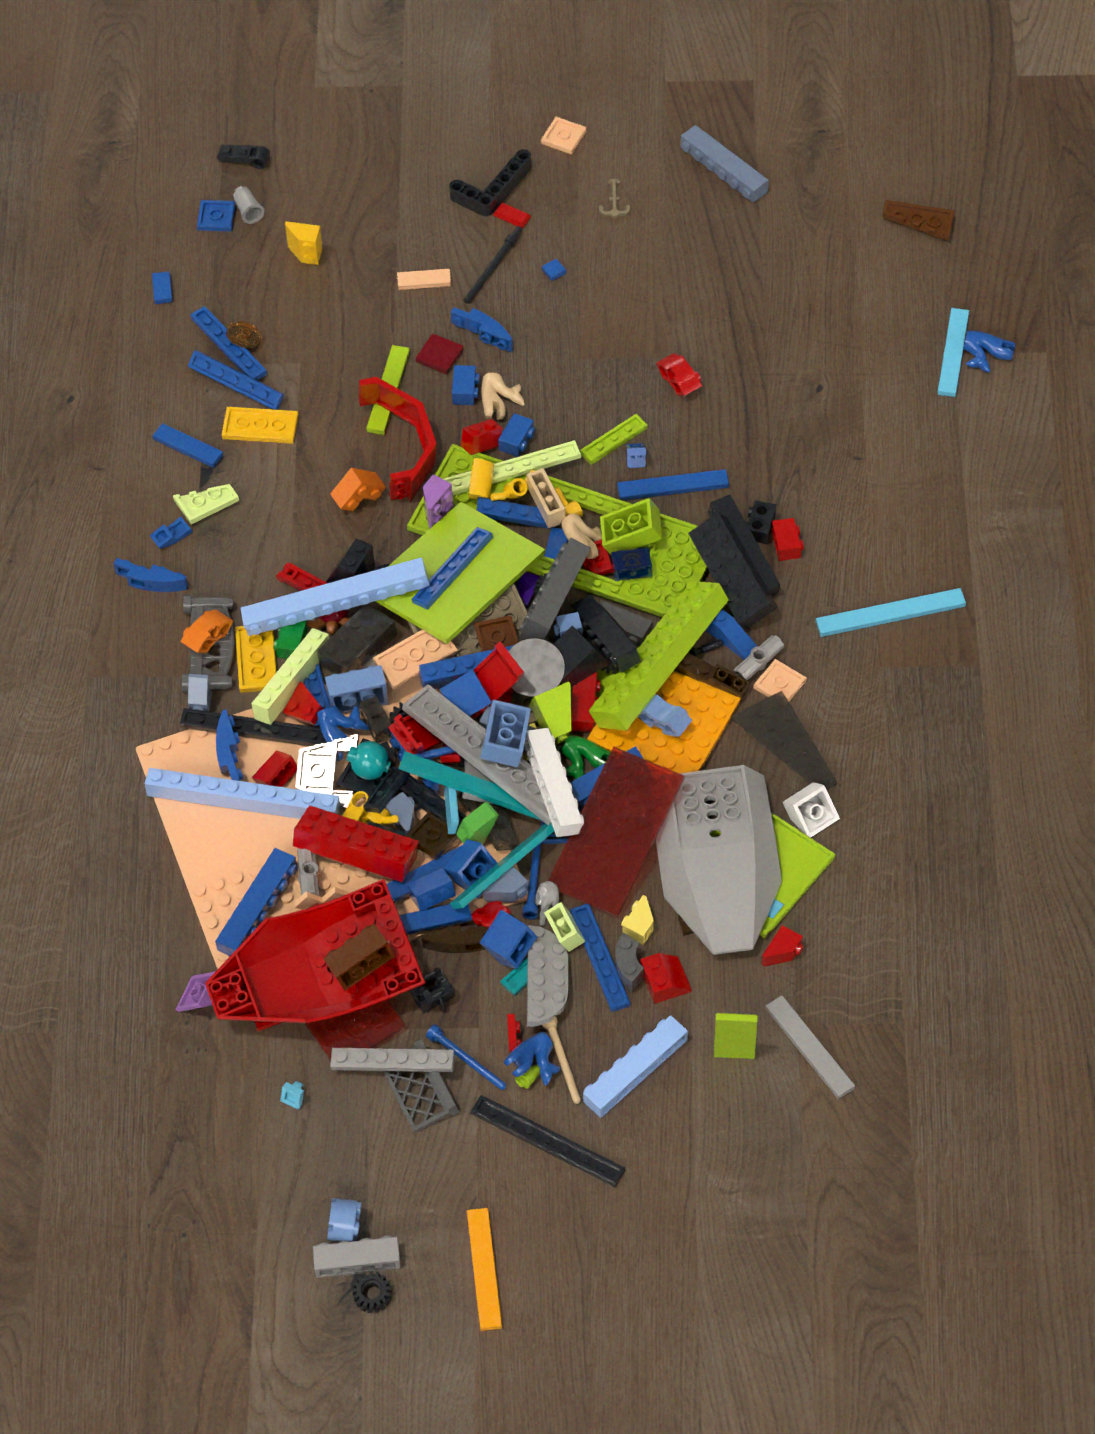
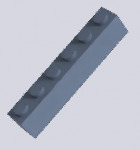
(724, 163)

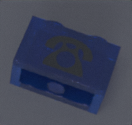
(631, 564)

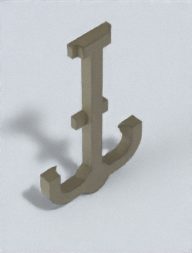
(614, 213)

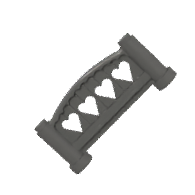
(218, 680)

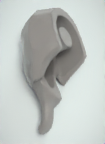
(545, 897)

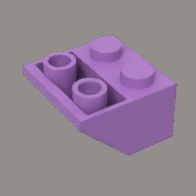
(437, 499)

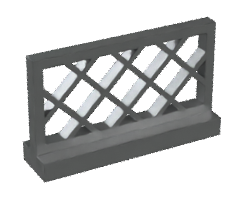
(440, 1091)

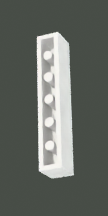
(553, 782)

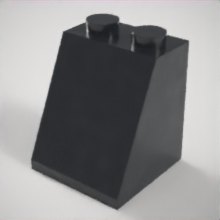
(355, 561)
(579, 656)

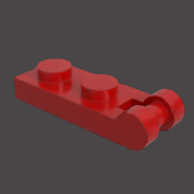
(299, 579)

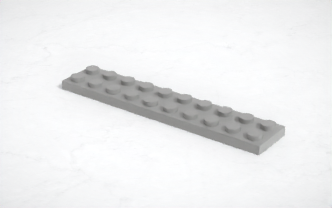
(466, 739)

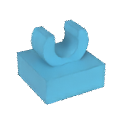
(292, 1094)

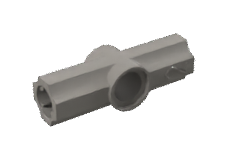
(765, 651)
(307, 871)

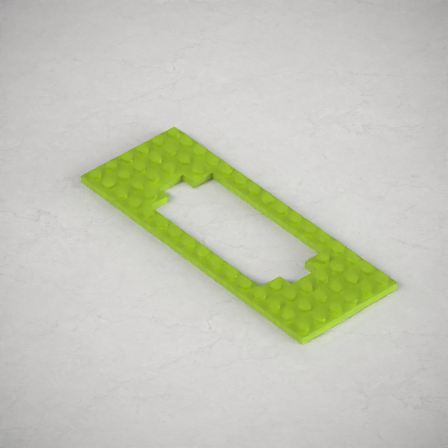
(672, 558)

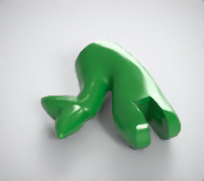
(577, 746)

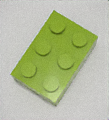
(631, 527)

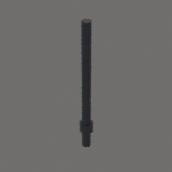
(509, 242)

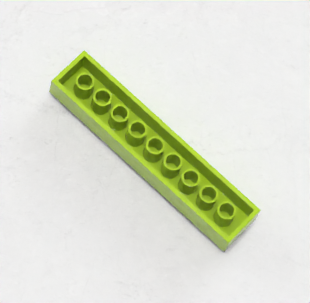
(659, 655)

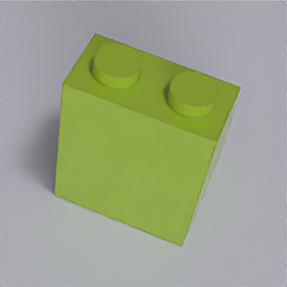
(553, 711)

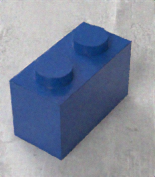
(464, 385)
(516, 435)
(431, 889)

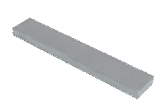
(810, 1047)

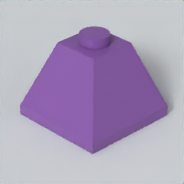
(195, 993)

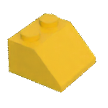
(304, 241)

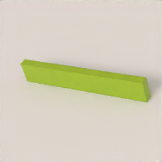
(392, 374)

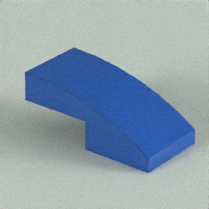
(172, 534)

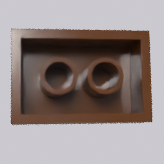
(359, 957)

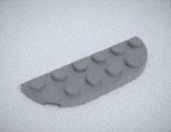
(546, 978)

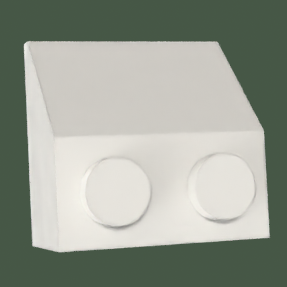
(811, 809)

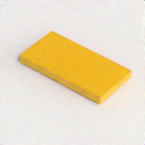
(260, 425)
(255, 659)

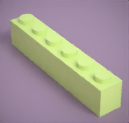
(283, 684)

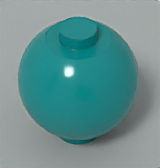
(368, 760)

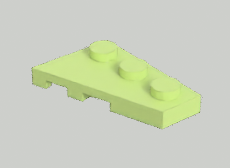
(203, 504)

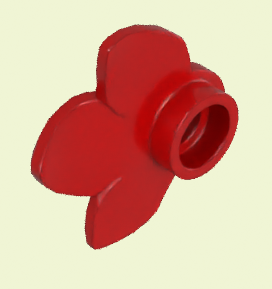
(487, 914)

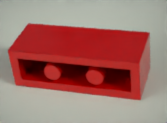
(582, 700)

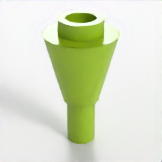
(529, 1077)

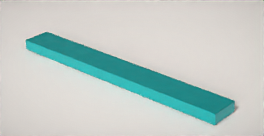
(461, 782)
(502, 866)

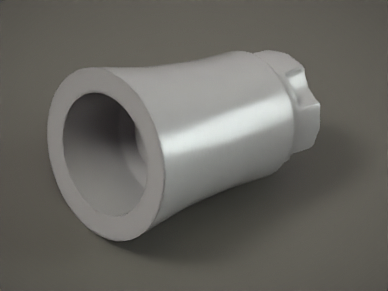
(249, 207)

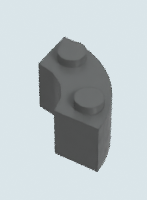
(626, 961)

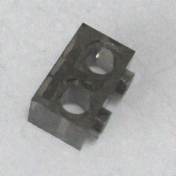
(376, 719)

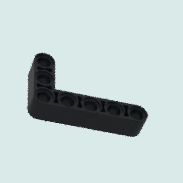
(496, 192)

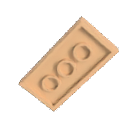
(403, 659)

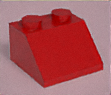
(664, 977)

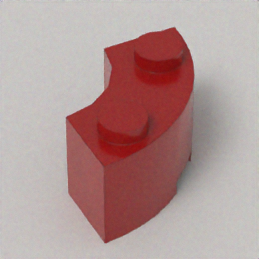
(679, 374)

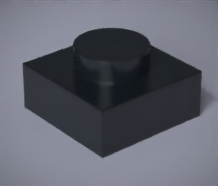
(391, 753)

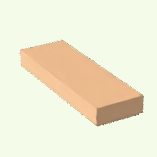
(423, 279)

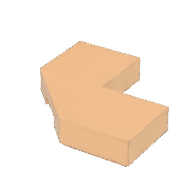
(309, 899)

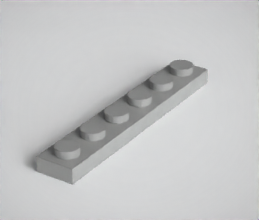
(392, 1059)

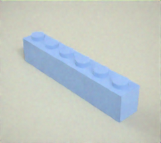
(635, 1066)

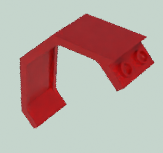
(379, 392)
(496, 673)

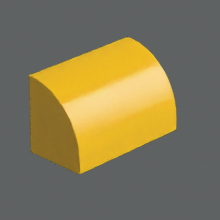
(481, 479)

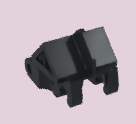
(435, 996)

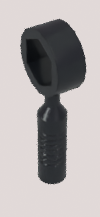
(706, 648)

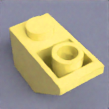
(640, 921)

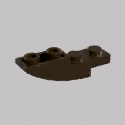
(714, 676)
(454, 940)

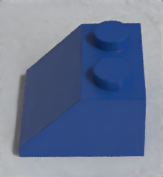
(469, 864)

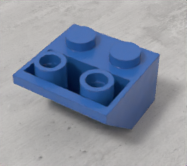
(508, 940)

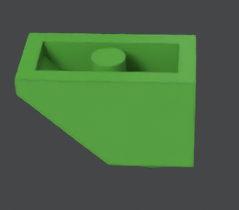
(477, 824)

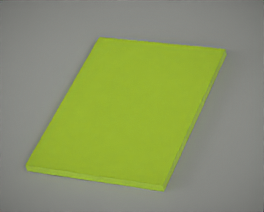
(478, 585)

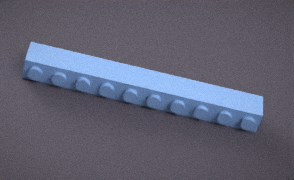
(335, 596)
(236, 794)

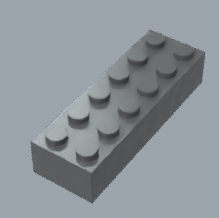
(554, 590)

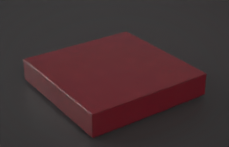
(439, 353)

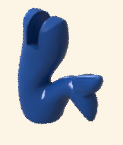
(994, 345)
(331, 717)
(523, 1054)

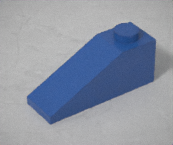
(731, 634)

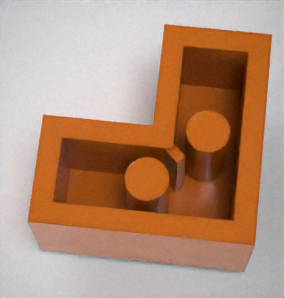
(356, 486)

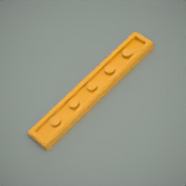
(484, 1269)

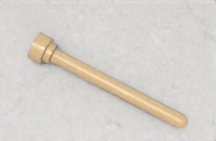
(551, 1028)

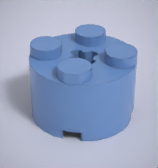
(344, 1220)

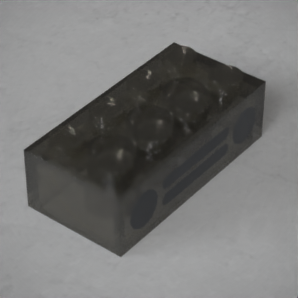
(357, 641)

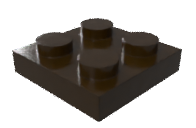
(432, 835)

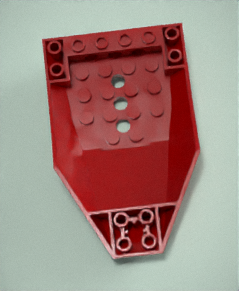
(282, 968)

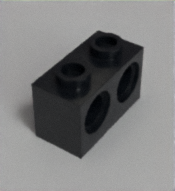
(761, 524)

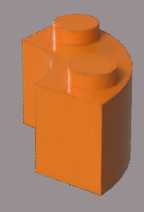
(206, 631)

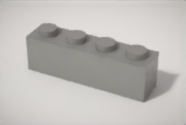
(356, 1256)

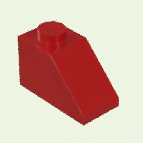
(783, 947)

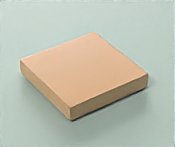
(563, 135)
(779, 678)

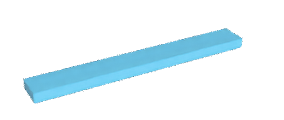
(890, 612)

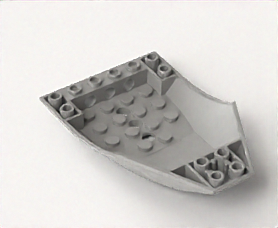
(726, 881)

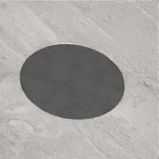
(541, 666)

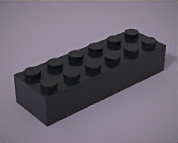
(733, 570)

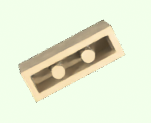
(545, 497)

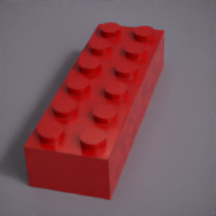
(355, 843)

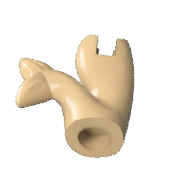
(493, 384)
(575, 528)

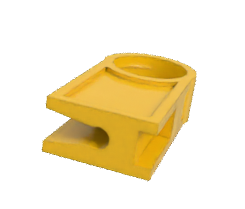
(354, 812)

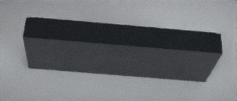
(385, 790)

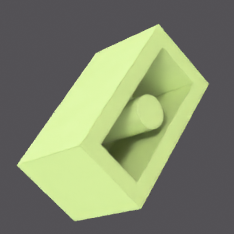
(564, 927)

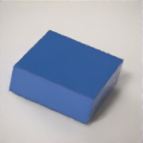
(553, 269)

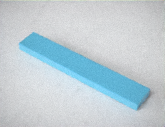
(953, 352)

